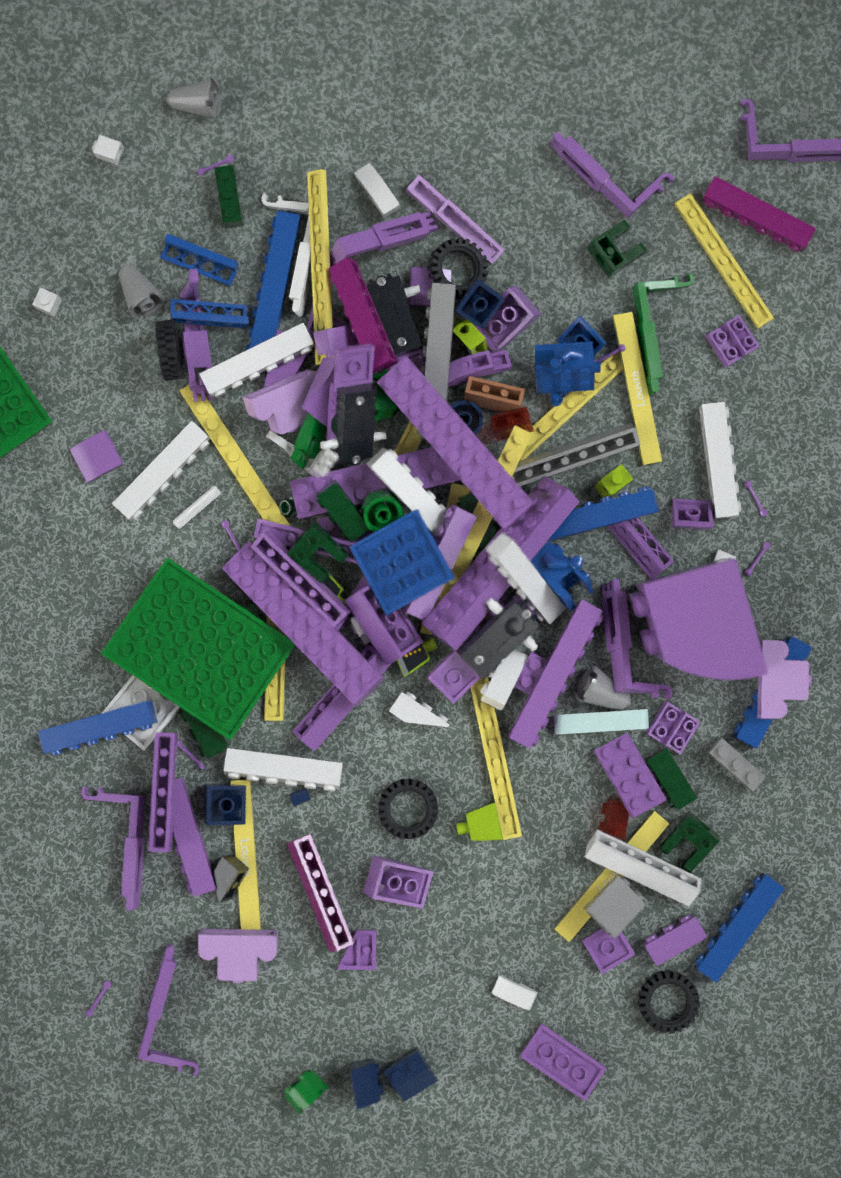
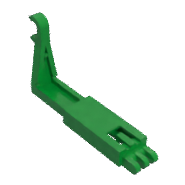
(646, 328)
(312, 434)

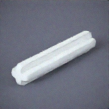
(196, 507)

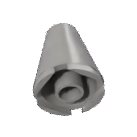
(196, 98)
(139, 292)
(599, 690)

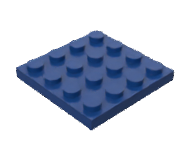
(402, 562)

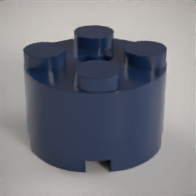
(472, 412)

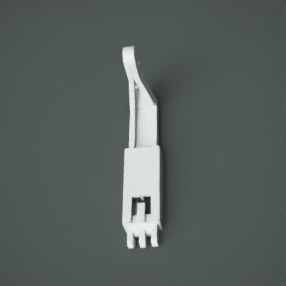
(302, 272)
(316, 467)

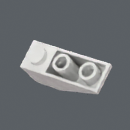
(412, 712)

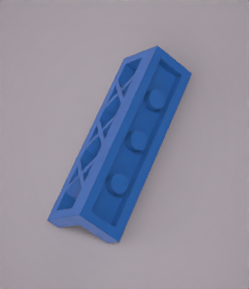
(199, 252)
(208, 318)

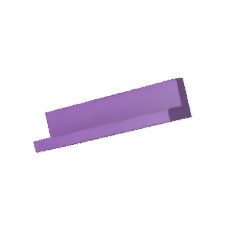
(638, 548)

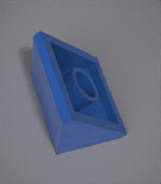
(582, 332)

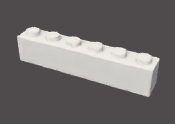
(257, 360)
(719, 460)
(161, 471)
(407, 488)
(525, 578)
(283, 768)
(643, 868)

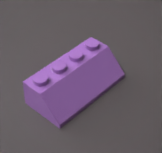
(390, 634)

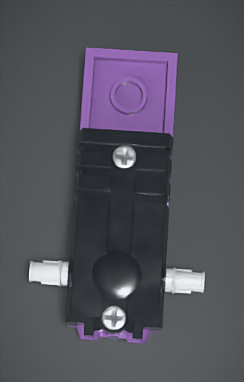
(396, 317)
(352, 406)
(489, 643)

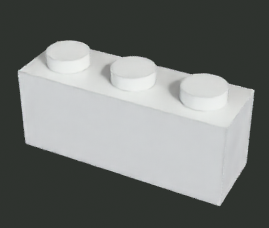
(503, 680)

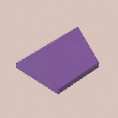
(691, 514)

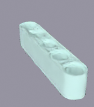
(601, 721)

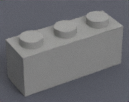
(735, 764)

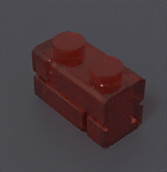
(504, 422)
(615, 819)

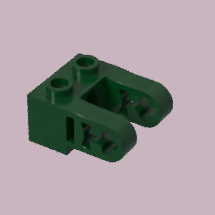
(607, 253)
(308, 544)
(698, 834)

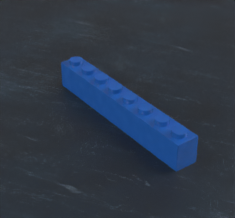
(275, 278)

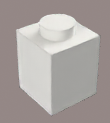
(107, 149)
(47, 302)

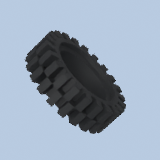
(463, 247)
(169, 350)
(397, 829)
(686, 1016)

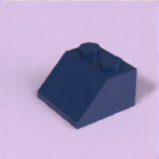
(480, 303)
(224, 804)
(410, 1074)
(365, 1083)

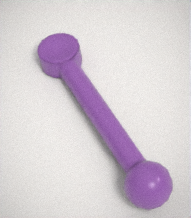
(201, 171)
(621, 348)
(763, 512)
(225, 524)
(766, 546)
(179, 744)
(107, 984)

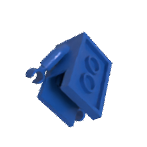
(565, 369)
(561, 572)

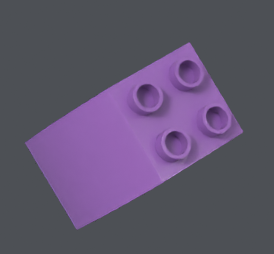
(700, 621)

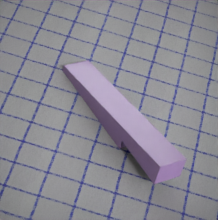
(453, 218)

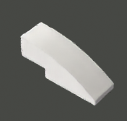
(377, 190)

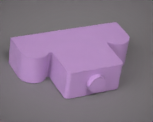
(281, 402)
(783, 682)
(238, 951)

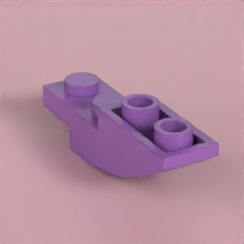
(478, 365)

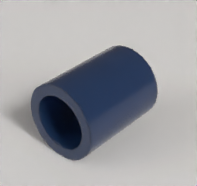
(299, 797)

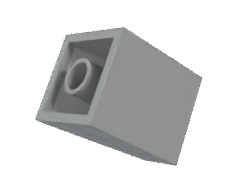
(615, 906)

